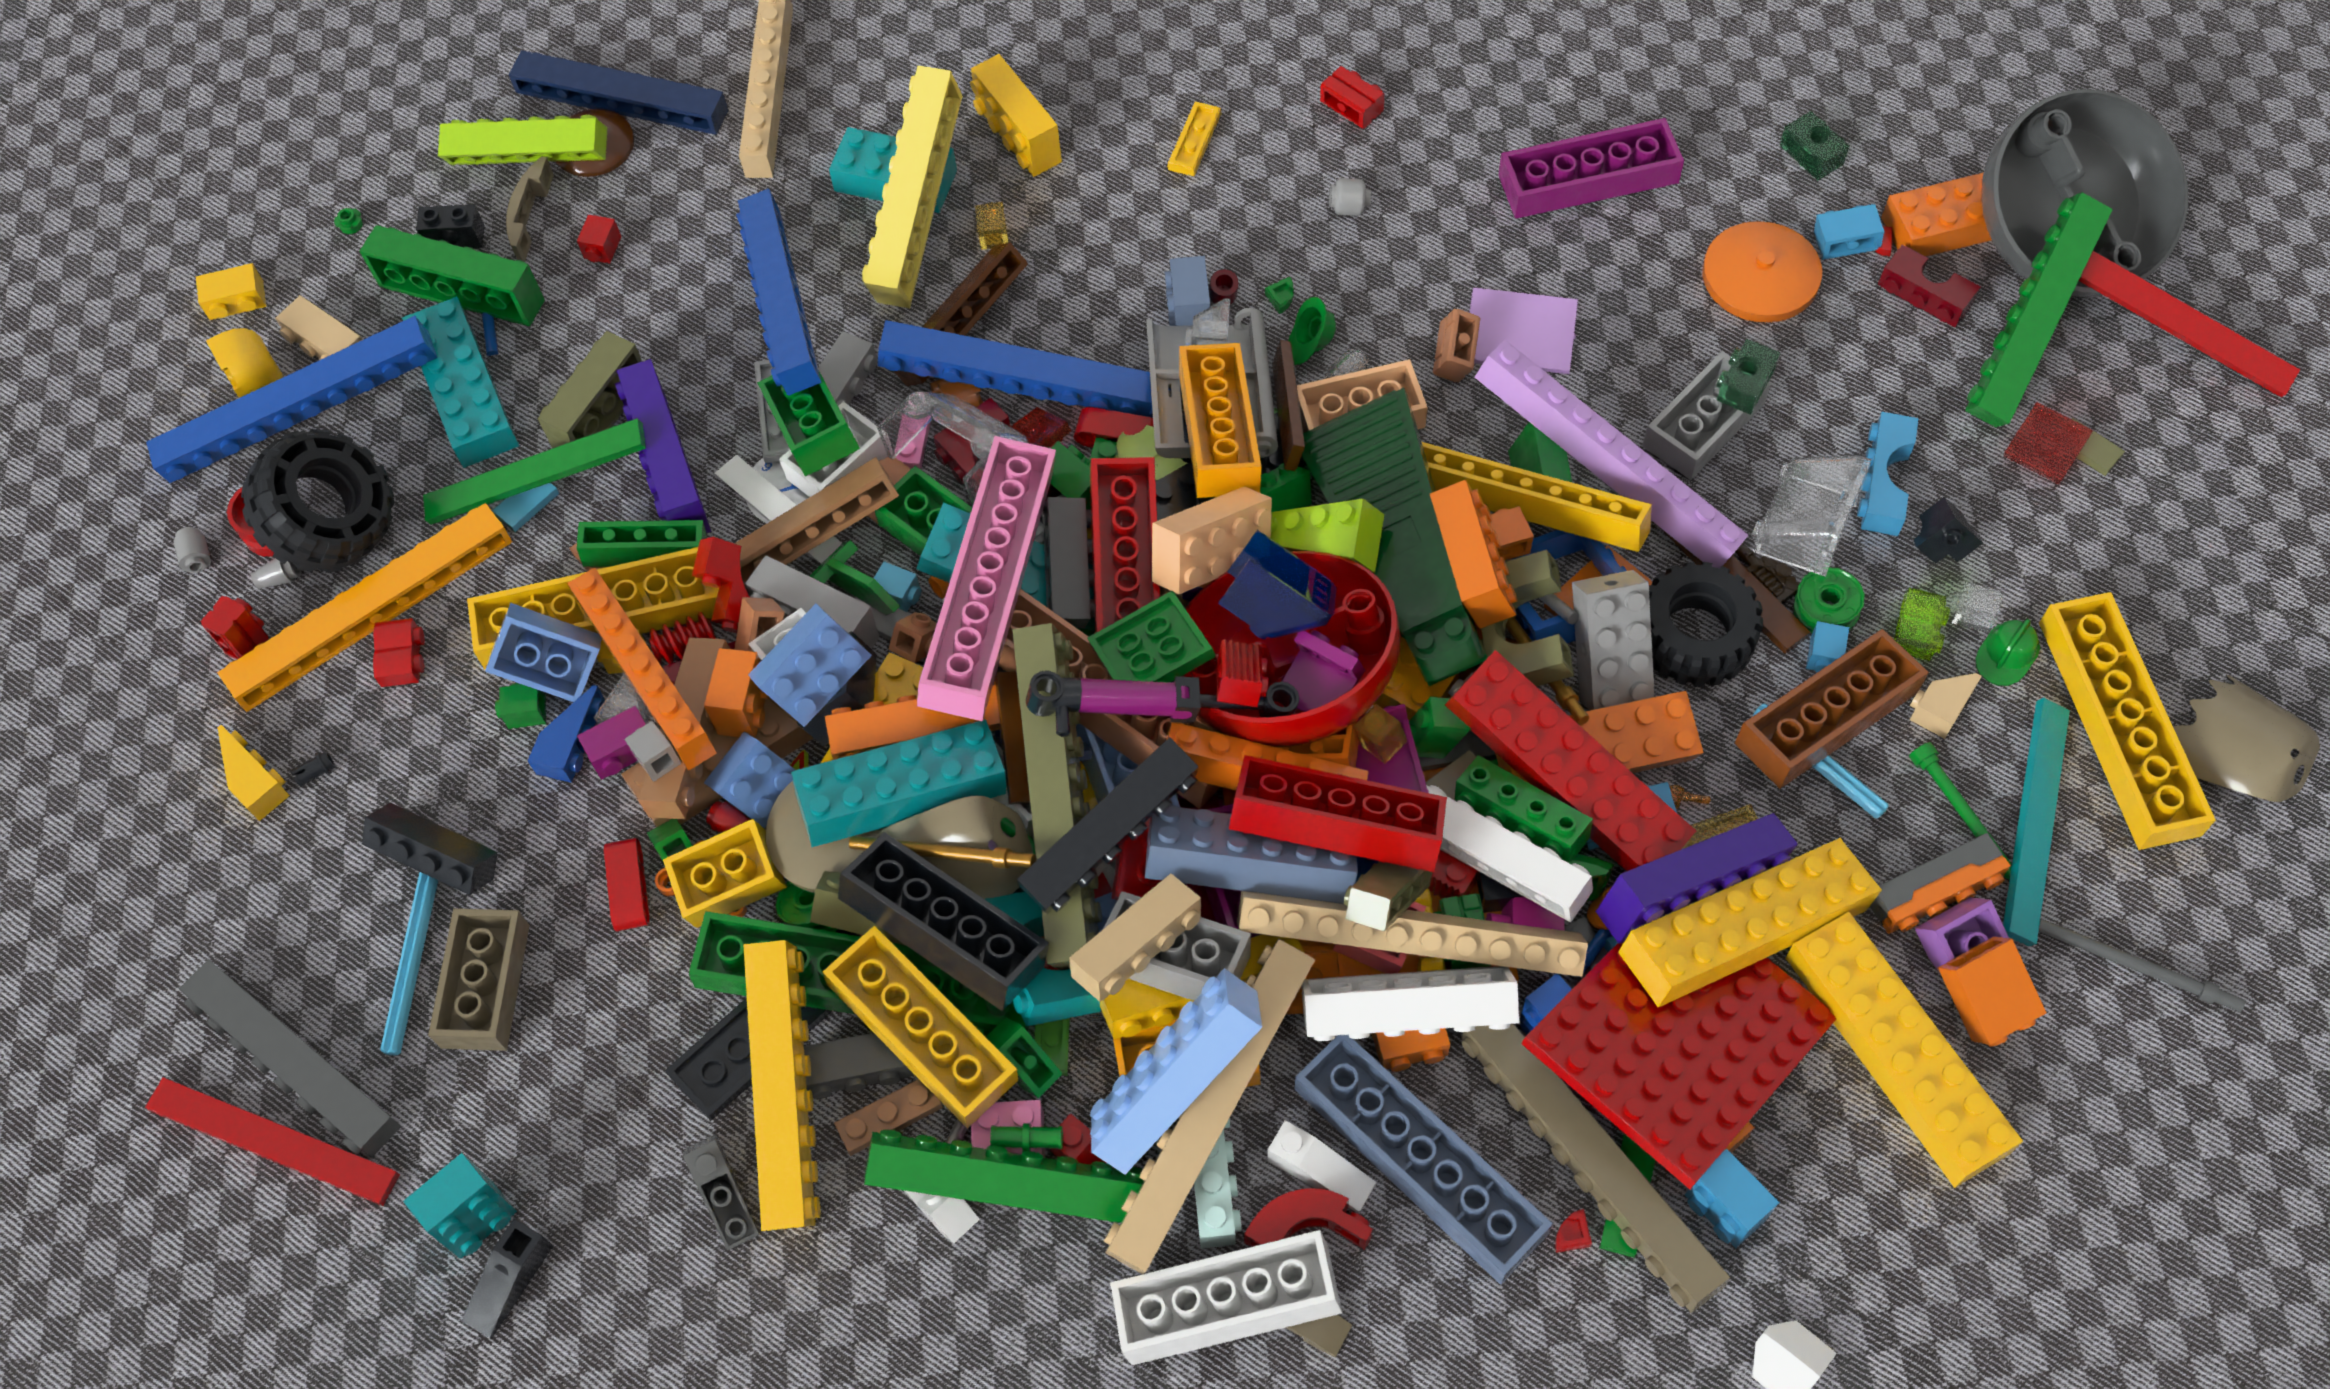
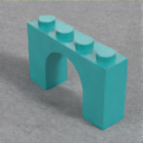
(1051, 993)

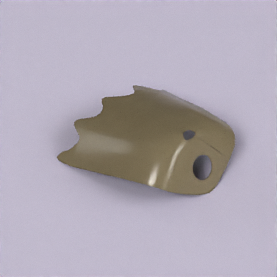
(2248, 743)
(970, 824)

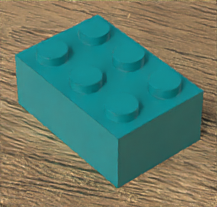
(460, 1206)

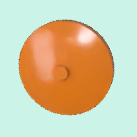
(1762, 271)

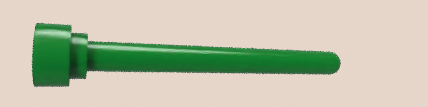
(1927, 759)

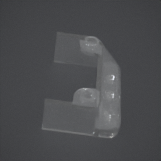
(953, 413)

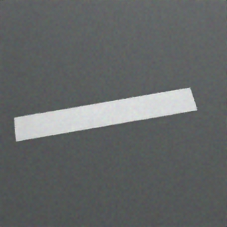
(766, 498)

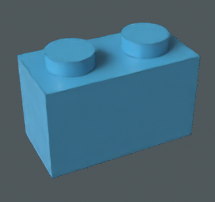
(1848, 231)

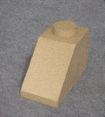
(1943, 703)

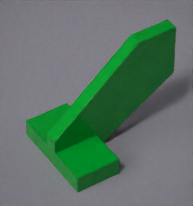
(854, 581)

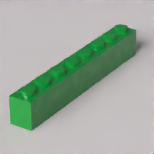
(2038, 309)
(999, 1176)

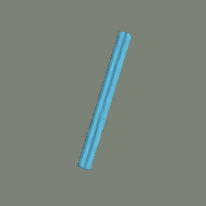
(409, 965)

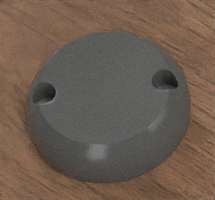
(2094, 147)

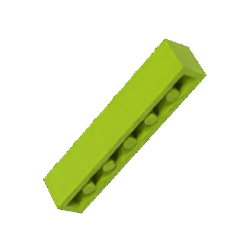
(522, 140)

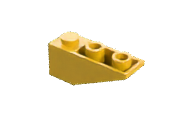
(247, 778)

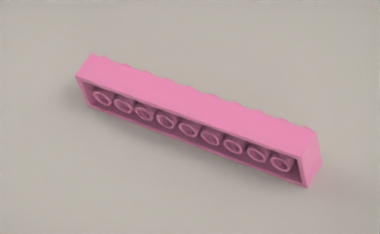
(986, 580)

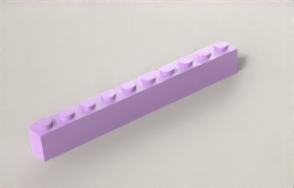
(1610, 454)

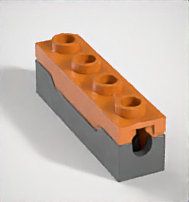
(1939, 883)

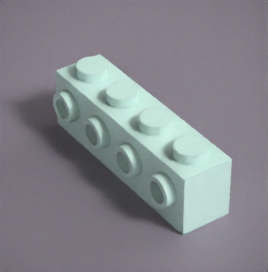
(1213, 1197)

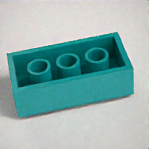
(864, 161)

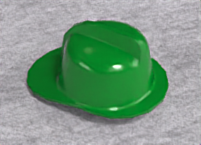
(1312, 330)
(2008, 652)

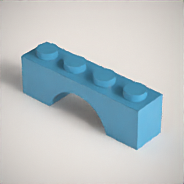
(1884, 502)

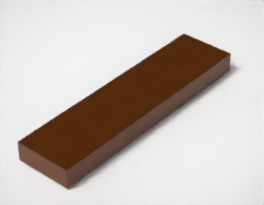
(1012, 737)

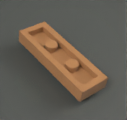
(890, 1112)

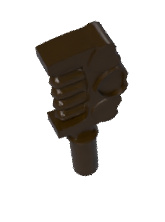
(1771, 573)

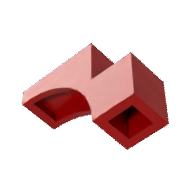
(719, 567)

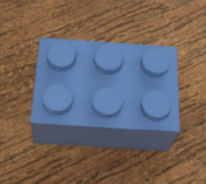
(543, 653)
(809, 665)

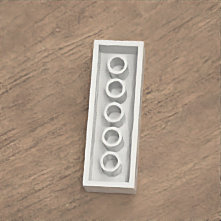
(1410, 1002)
(1225, 1298)

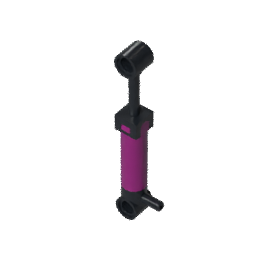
(1177, 699)

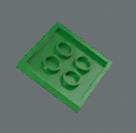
(1152, 643)

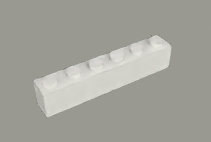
(1513, 859)

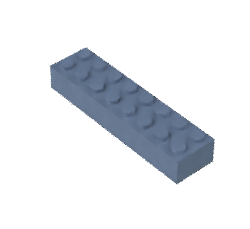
(1423, 1157)

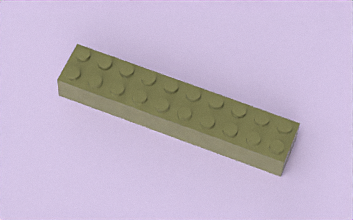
(1055, 786)

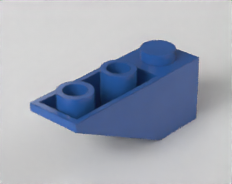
(557, 747)

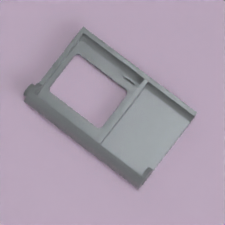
(1164, 374)

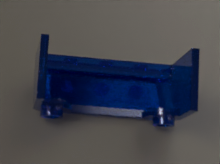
(1277, 590)

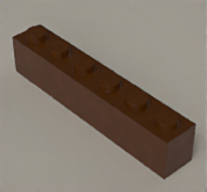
(973, 296)

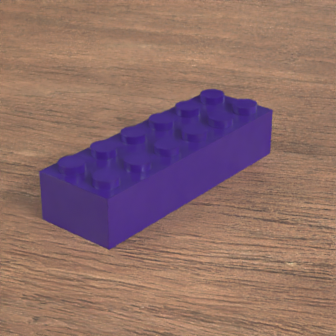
(664, 455)
(1694, 874)

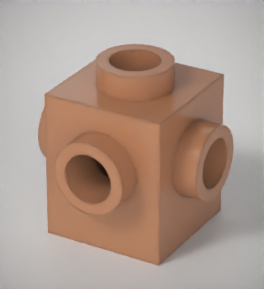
(913, 636)

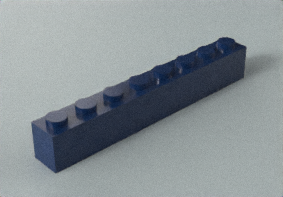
(619, 92)

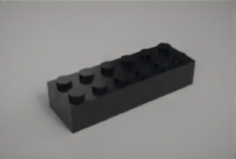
(943, 921)

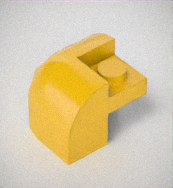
(244, 360)

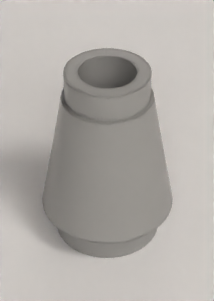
(275, 574)

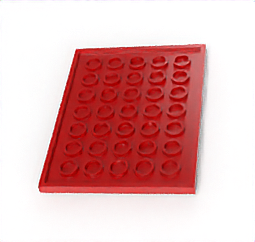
(1685, 1071)

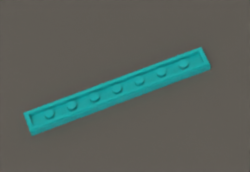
(2036, 822)

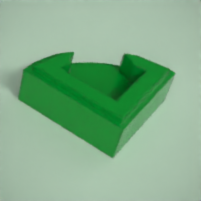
(1280, 294)

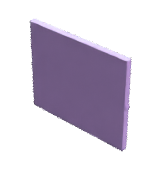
(1531, 323)

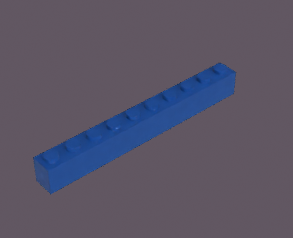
(777, 293)
(1014, 369)
(291, 399)

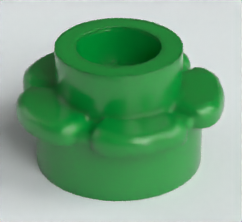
(349, 220)

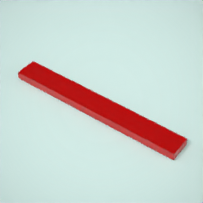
(2188, 324)
(273, 1141)

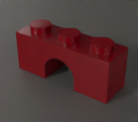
(1944, 300)

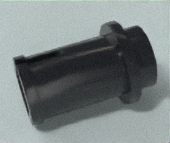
(313, 768)

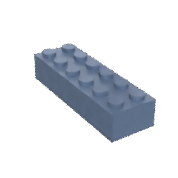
(1205, 852)

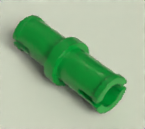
(1026, 1137)

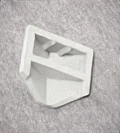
(1790, 1357)

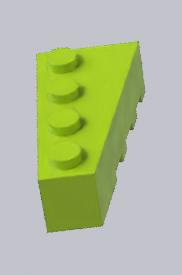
(1339, 528)

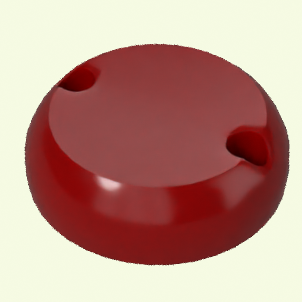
(1361, 620)

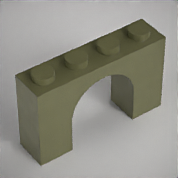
(1541, 659)

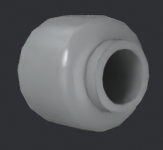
(1349, 196)

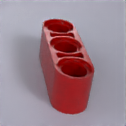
(1107, 425)
(626, 884)

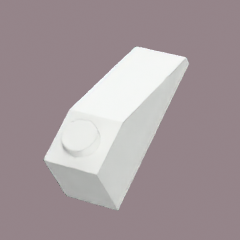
(1318, 1165)

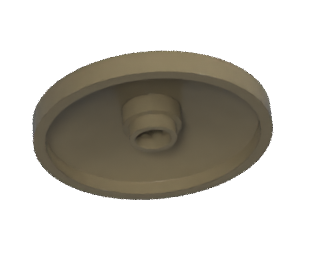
(792, 850)

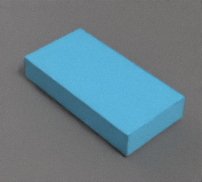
(522, 507)

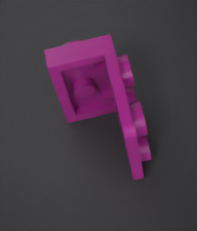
(1322, 670)

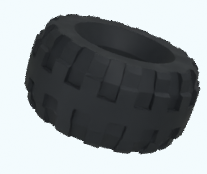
(293, 529)

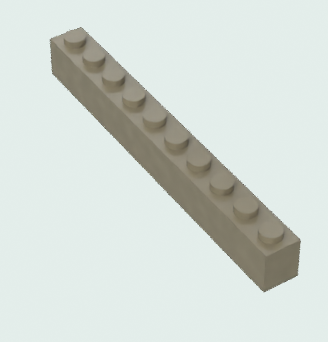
(1599, 1166)

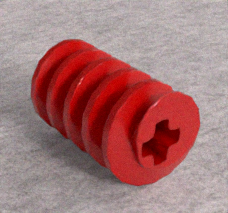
(676, 641)

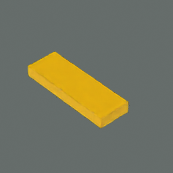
(1194, 138)

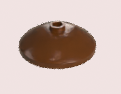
(618, 148)

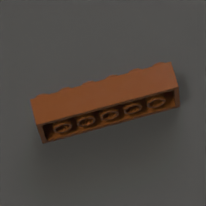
(1830, 708)

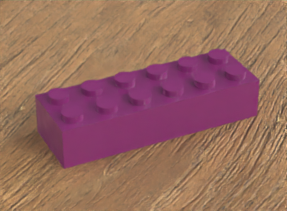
(1590, 168)

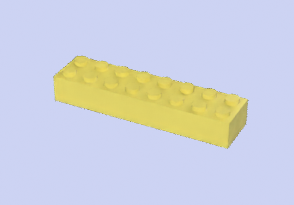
(912, 187)

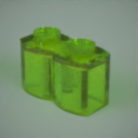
(1921, 622)

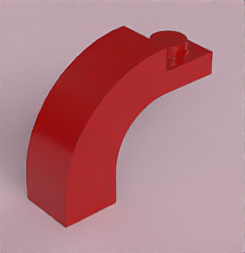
(1307, 1209)

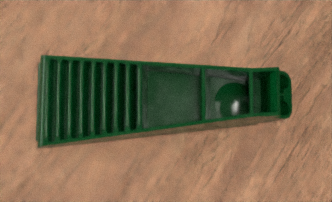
(1381, 459)

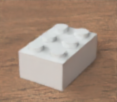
(870, 446)

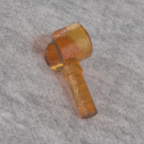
(1679, 795)

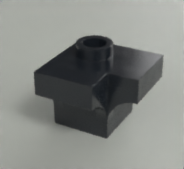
(1946, 533)

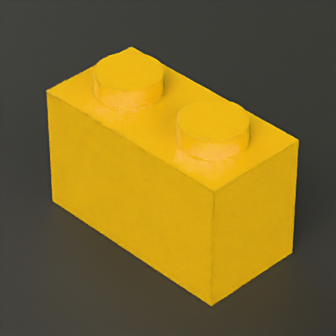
(230, 291)

